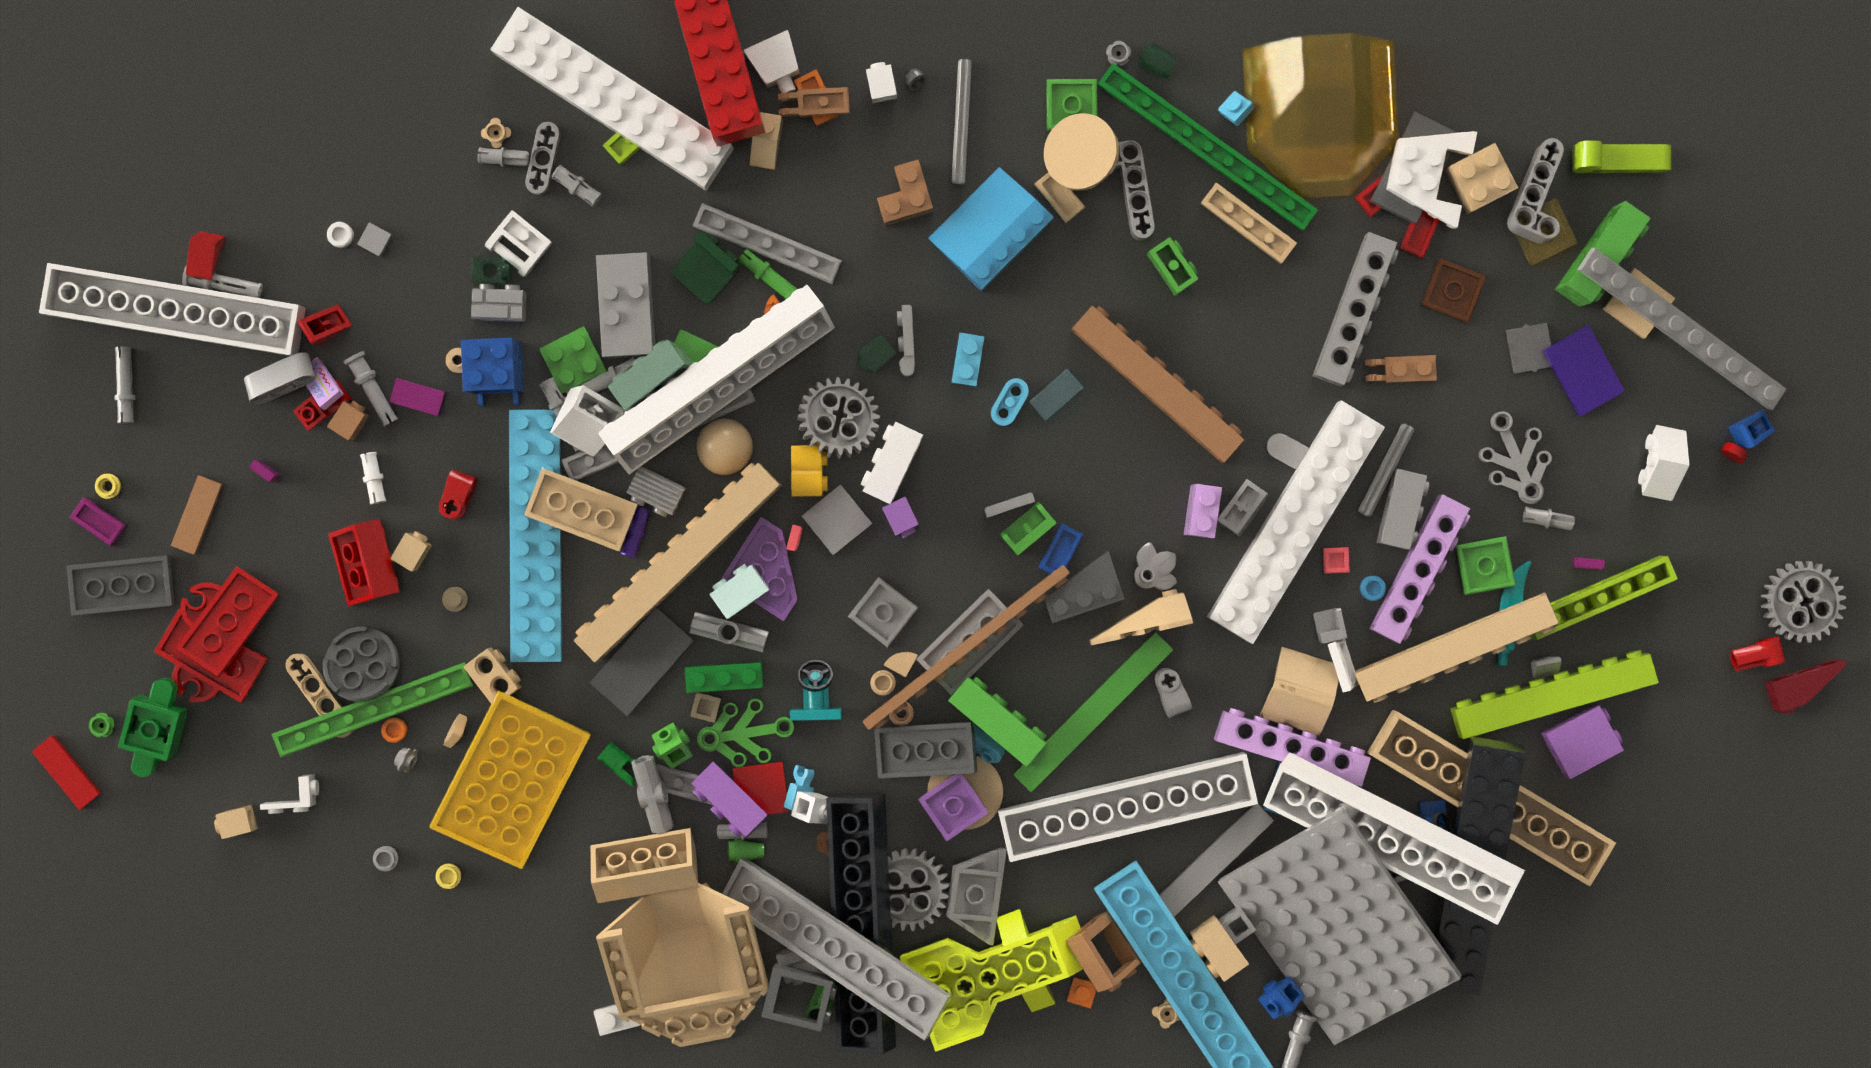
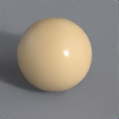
(724, 446)

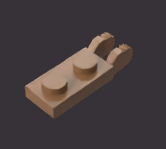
(816, 102)
(1404, 369)

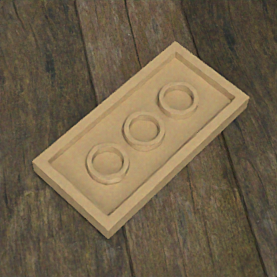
(581, 509)

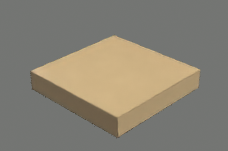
(1630, 318)

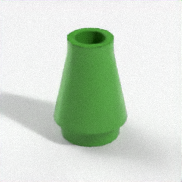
(744, 850)

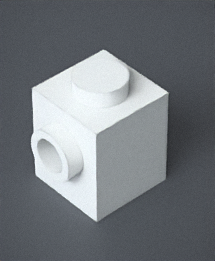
(810, 807)

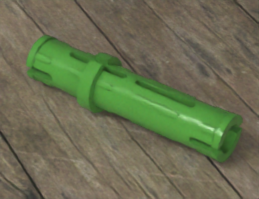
(767, 274)

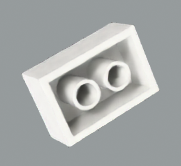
(891, 462)

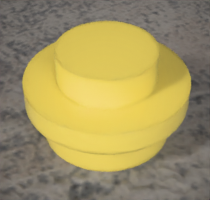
(448, 876)

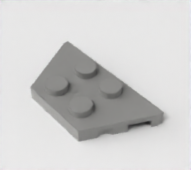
(976, 893)

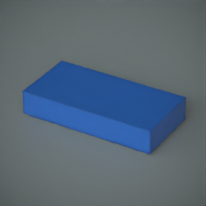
(1060, 549)

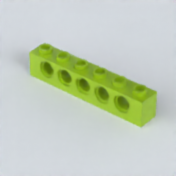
(1611, 592)

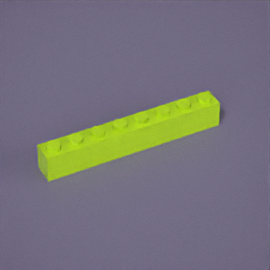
(1554, 695)

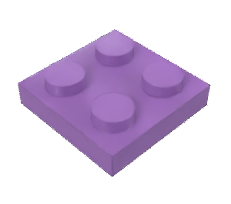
(953, 805)

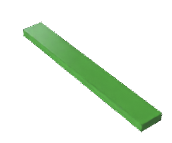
(1094, 710)
(365, 713)

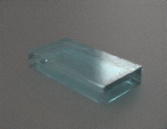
(1056, 394)

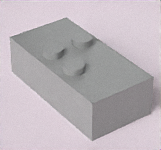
(625, 305)

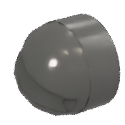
(918, 83)

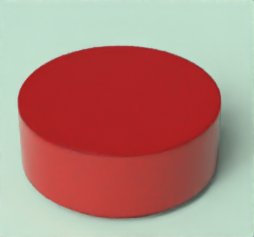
(1734, 452)

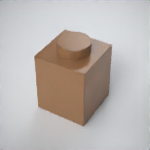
(349, 420)

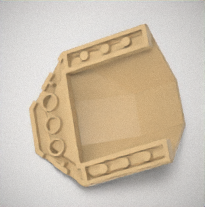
(684, 964)

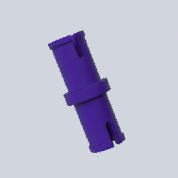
(635, 532)

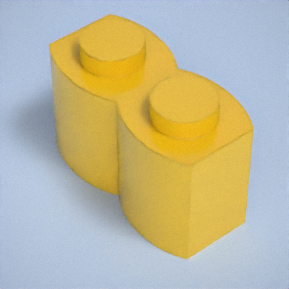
(807, 471)

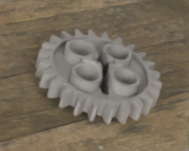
(816, 411)
(1824, 592)
(912, 911)

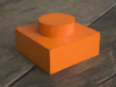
(1081, 992)

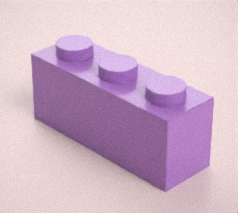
(901, 517)
(728, 801)

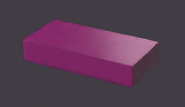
(417, 397)
(98, 521)

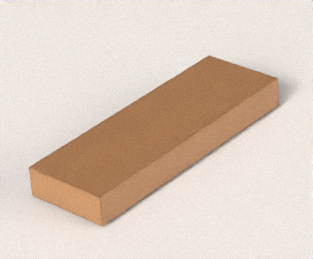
(197, 515)

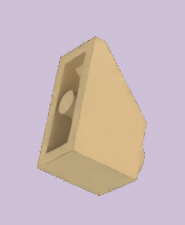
(766, 145)

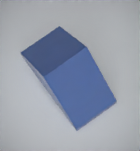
(1751, 429)

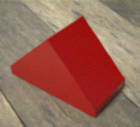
(204, 254)
(324, 325)

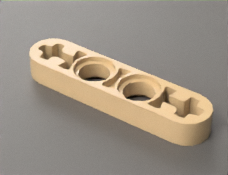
(322, 693)

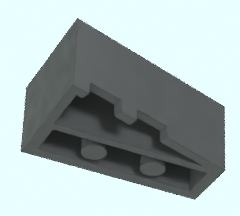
(1085, 591)

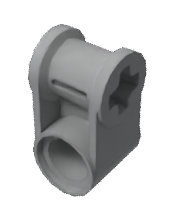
(1173, 696)

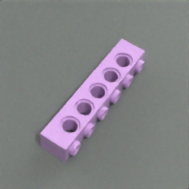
(1442, 508)
(1227, 733)

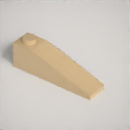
(1158, 614)

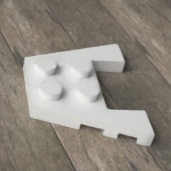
(1418, 171)

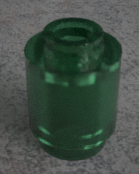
(1157, 60)

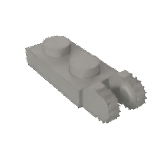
(906, 342)

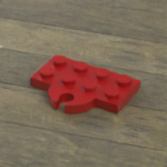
(223, 619)
(235, 680)

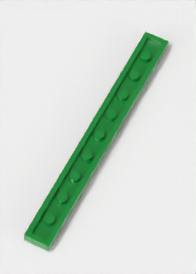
(1207, 147)

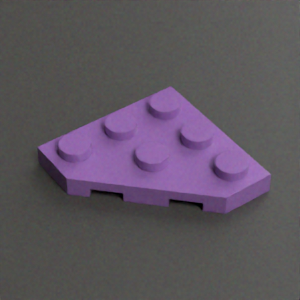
(768, 553)

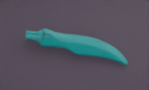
(1510, 597)

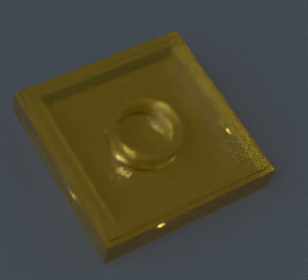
(1565, 238)

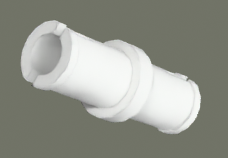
(373, 478)

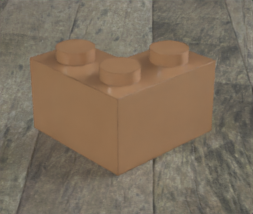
(911, 200)

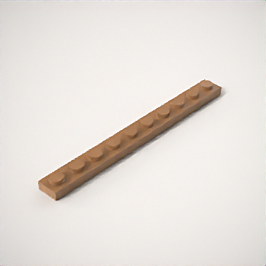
(976, 641)

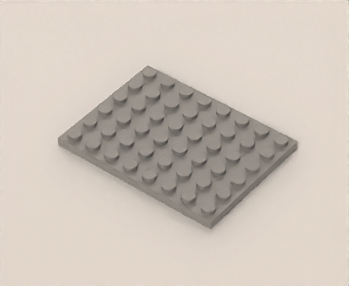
(1340, 927)

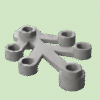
(1517, 461)

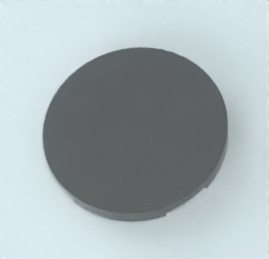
(361, 664)

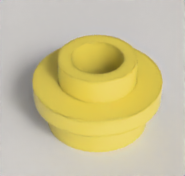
(101, 482)

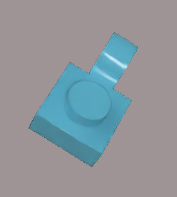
(803, 781)

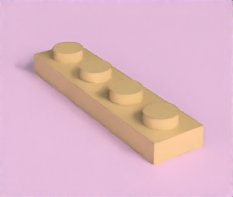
(1248, 223)

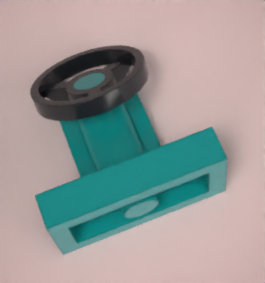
(815, 694)

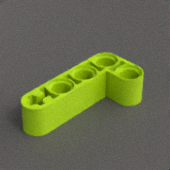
(1620, 158)

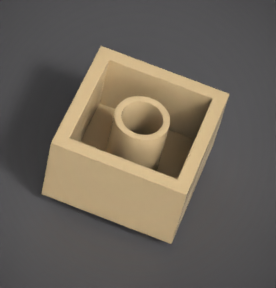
(1481, 178)
(1221, 952)

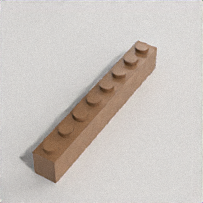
(1157, 384)

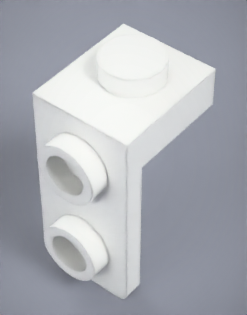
(307, 792)

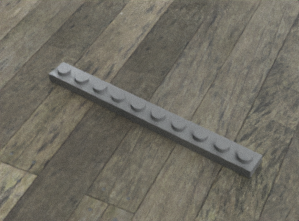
(1681, 328)

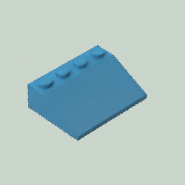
(991, 228)

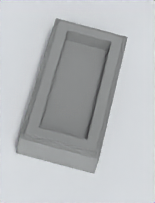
(1009, 504)

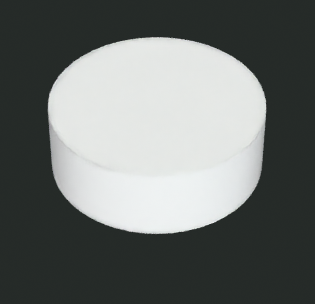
(340, 234)

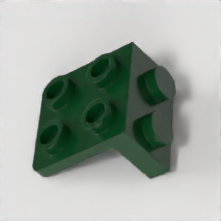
(706, 268)

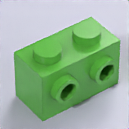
(1172, 265)

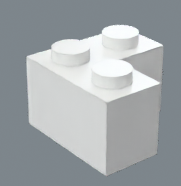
(1665, 463)

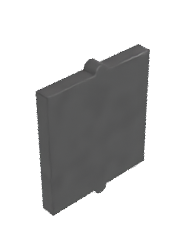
(1527, 347)

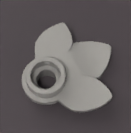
(1157, 566)

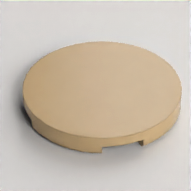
(1081, 151)
(986, 785)

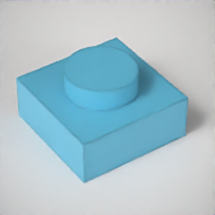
(1236, 108)

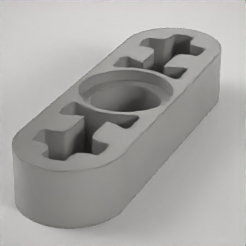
(533, 175)

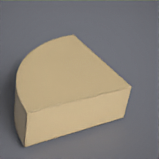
(901, 662)
(455, 731)

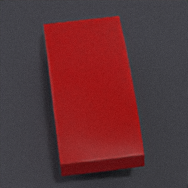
(312, 415)

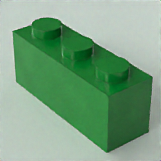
(724, 677)

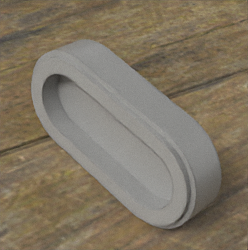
(1286, 450)

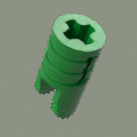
(615, 760)

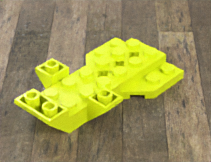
(1020, 965)

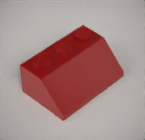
(364, 562)

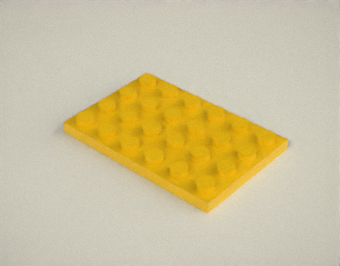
(510, 780)

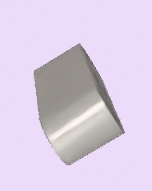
(279, 378)

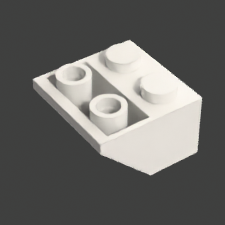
(583, 418)

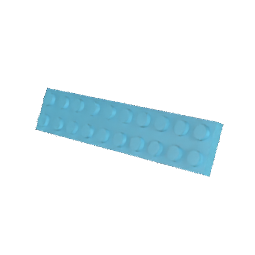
(533, 544)
(1179, 970)

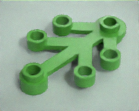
(741, 734)

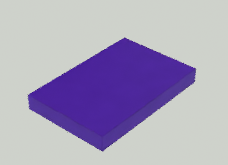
(1583, 370)

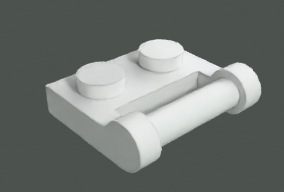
(524, 237)

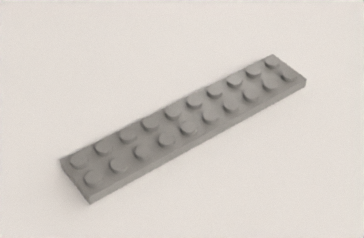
(838, 950)

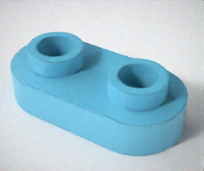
(1009, 402)
(987, 747)

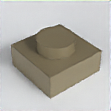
(706, 707)

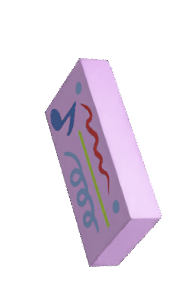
(324, 387)

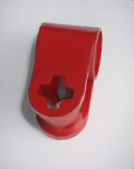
(457, 491)

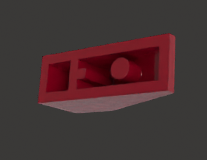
(1801, 686)

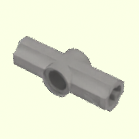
(745, 636)
(652, 794)

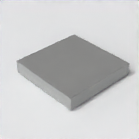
(836, 519)
(883, 612)

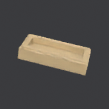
(1060, 198)

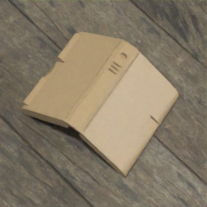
(1301, 692)

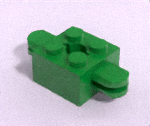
(153, 727)

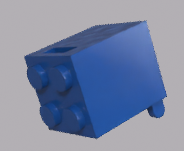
(492, 367)

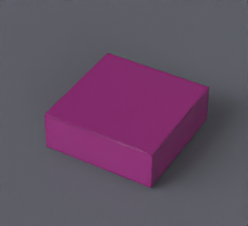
(264, 471)
(1587, 563)

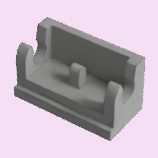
(1243, 508)

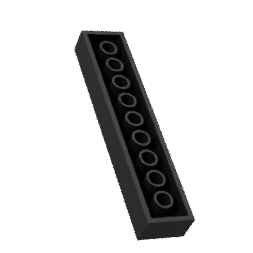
(1486, 821)
(863, 903)

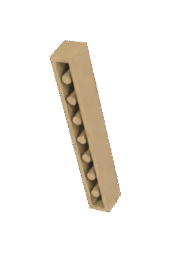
(1456, 647)

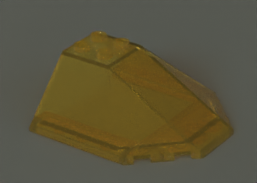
(1321, 109)

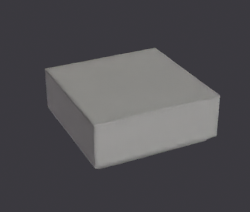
(375, 239)

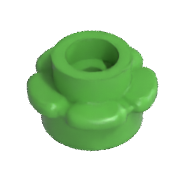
(94, 725)

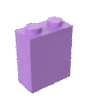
(1583, 741)

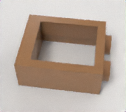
(1092, 962)

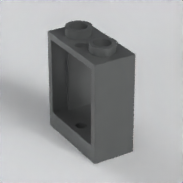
(780, 971)

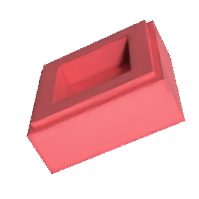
(794, 538)
(1335, 560)

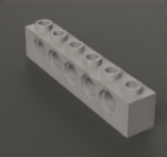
(1326, 367)

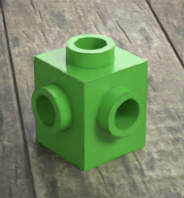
(667, 743)

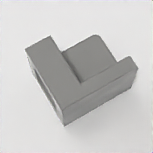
(1329, 625)

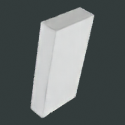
(1343, 665)

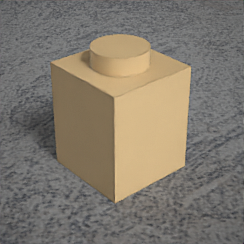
(411, 551)
(235, 822)

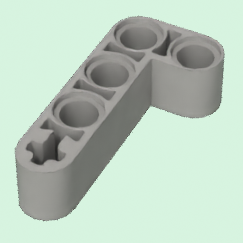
(1539, 189)
(1139, 190)

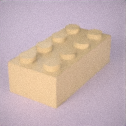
(643, 865)

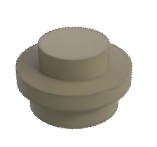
(455, 599)

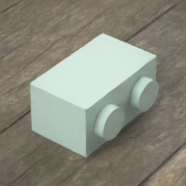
(739, 590)

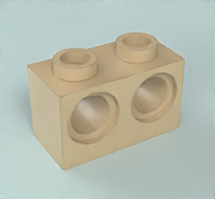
(488, 680)

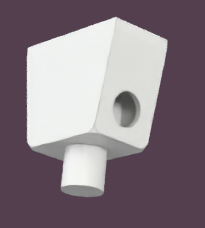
(775, 61)

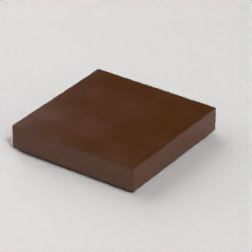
(1453, 290)

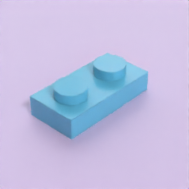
(967, 359)

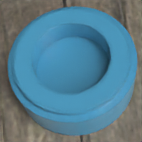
(1372, 588)

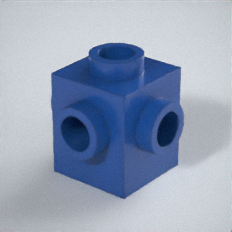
(1281, 997)

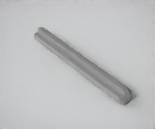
(961, 121)

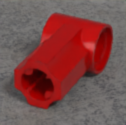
(1764, 653)

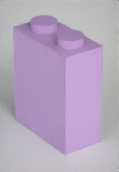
(1202, 511)

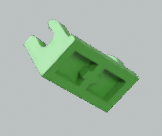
(1028, 528)

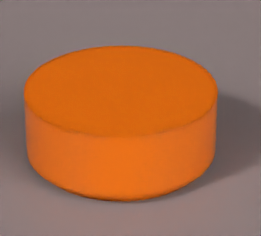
(394, 729)

